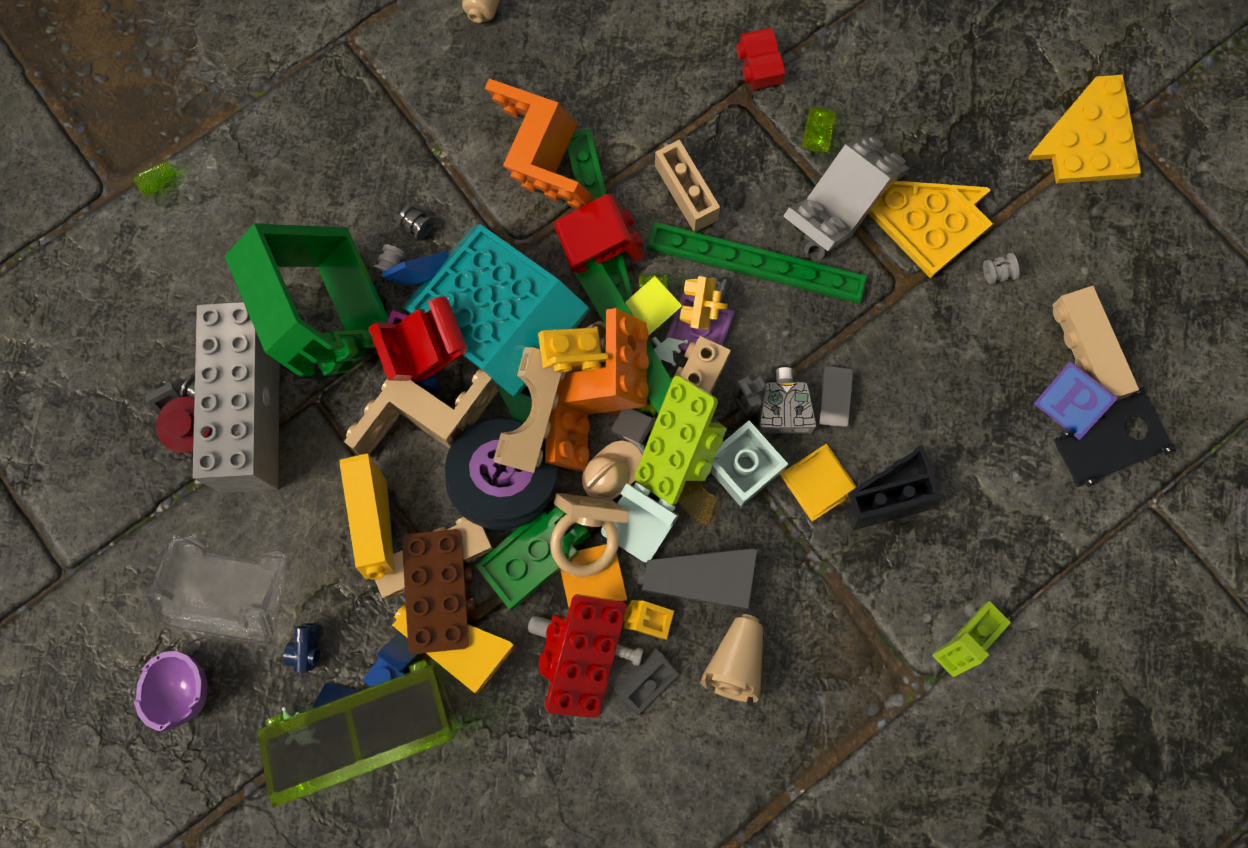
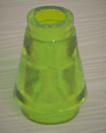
(153, 178)

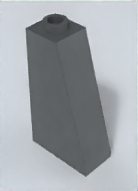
(703, 578)

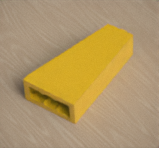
(368, 516)
(470, 665)

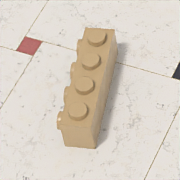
(1094, 341)
(703, 365)

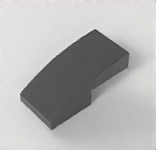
(835, 396)

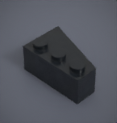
(895, 493)

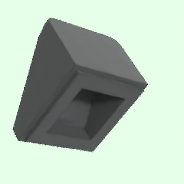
(632, 426)

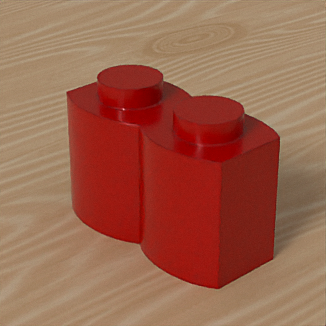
(761, 59)

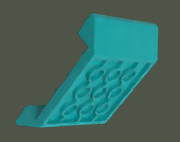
(499, 303)

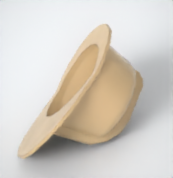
(611, 470)

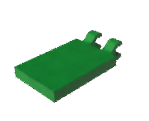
(525, 558)

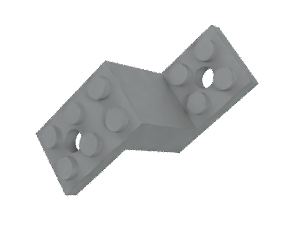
(847, 192)

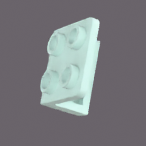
(646, 524)

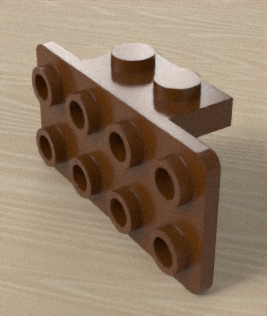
(437, 591)

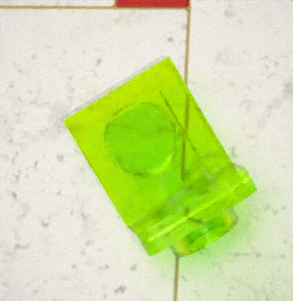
(818, 129)

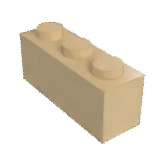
(687, 186)

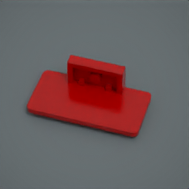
(581, 655)

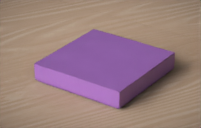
(682, 330)

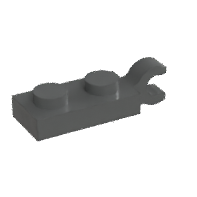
(749, 395)

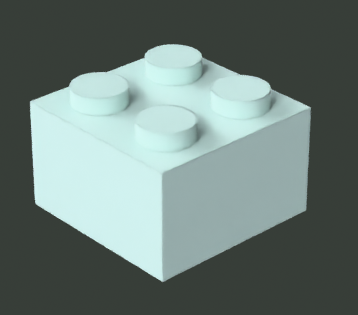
(746, 463)

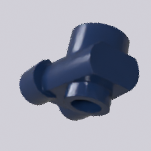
(303, 652)

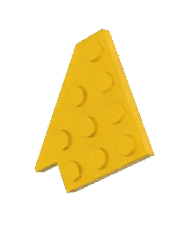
(1093, 136)
(931, 220)

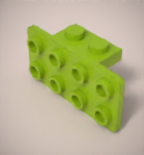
(681, 441)

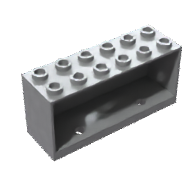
(237, 400)

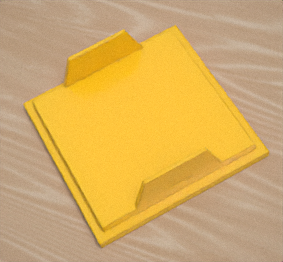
(818, 482)

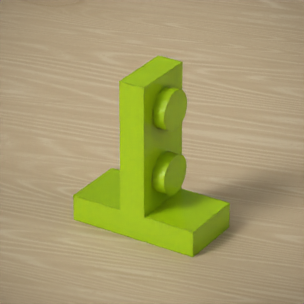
(971, 642)

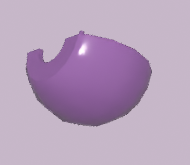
(170, 690)

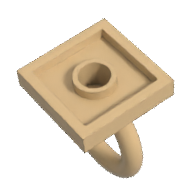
(587, 512)

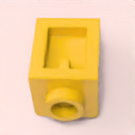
(648, 618)

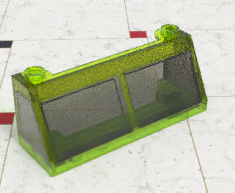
(355, 734)

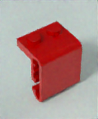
(598, 232)
(419, 343)

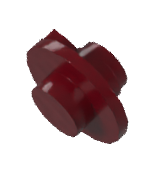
(176, 425)

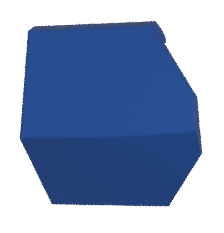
(416, 270)

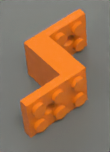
(539, 144)
(602, 390)

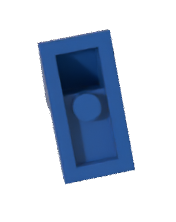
(392, 661)

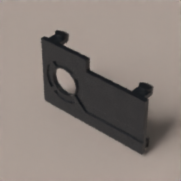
(1107, 445)

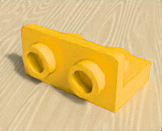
(570, 349)

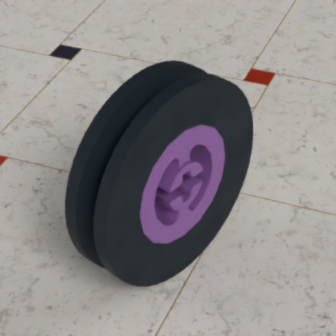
(519, 494)

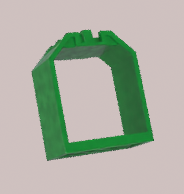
(272, 311)

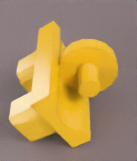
(705, 304)

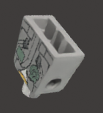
(786, 406)

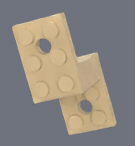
(421, 409)

